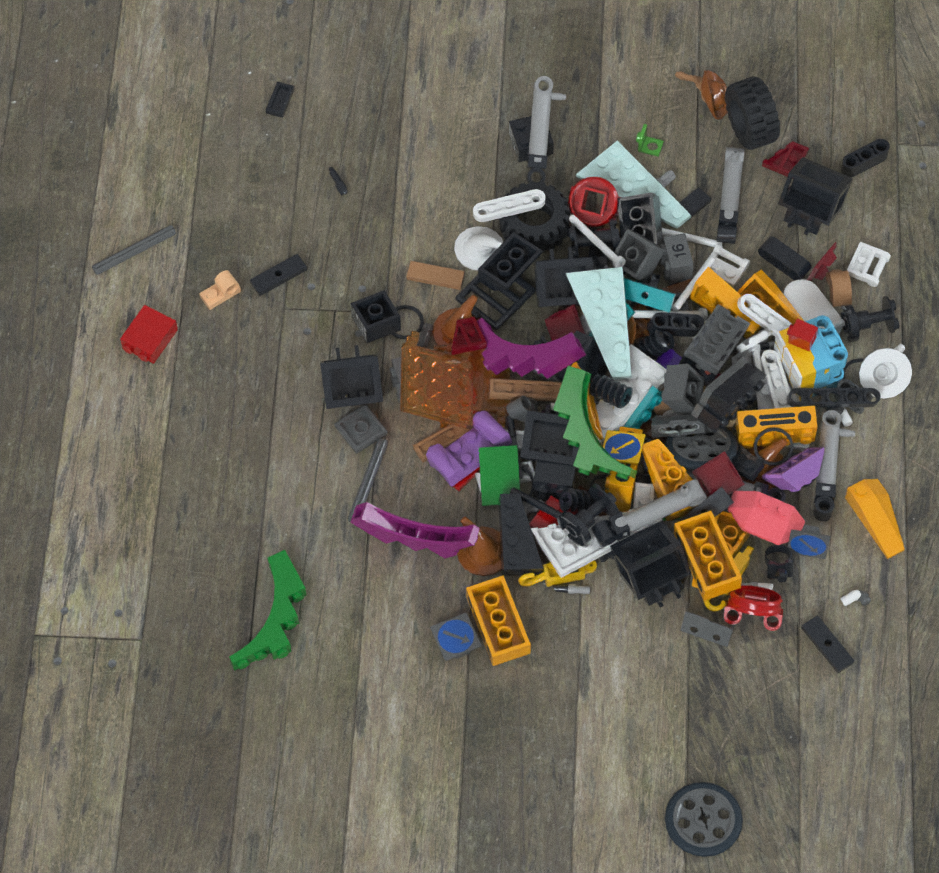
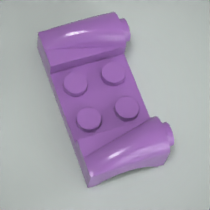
(463, 455)

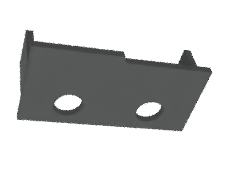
(706, 628)

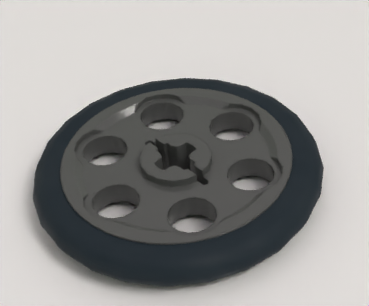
(702, 447)
(684, 837)

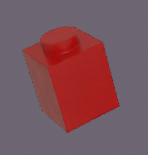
(802, 334)

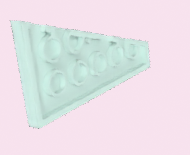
(633, 179)
(604, 307)

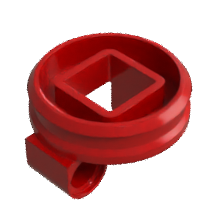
(578, 199)
(754, 601)

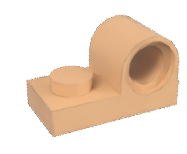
(222, 290)

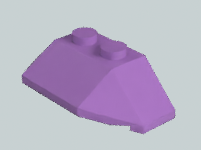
(797, 470)

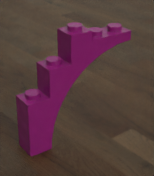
(544, 358)
(415, 535)

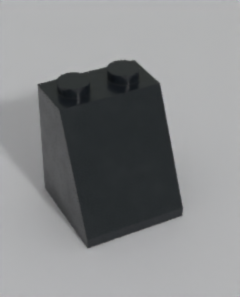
(593, 360)

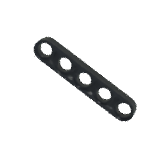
(842, 394)

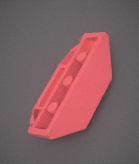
(765, 516)

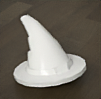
(476, 246)
(886, 371)

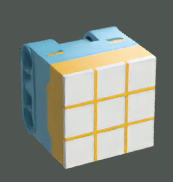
(818, 365)

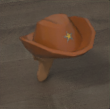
(712, 91)

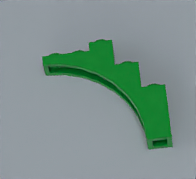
(572, 405)
(282, 616)

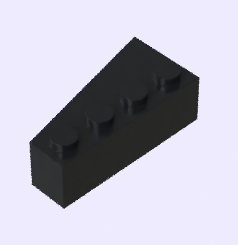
(517, 543)

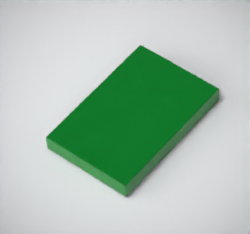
(498, 472)

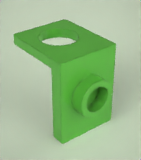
(643, 141)

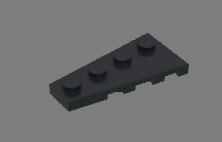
(744, 462)

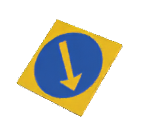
(624, 446)

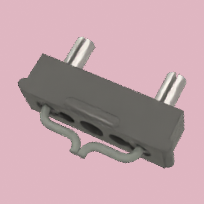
(668, 426)

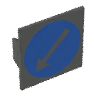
(809, 542)
(456, 637)

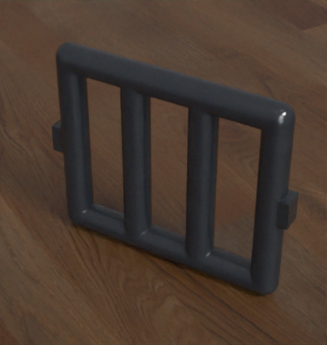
(506, 313)

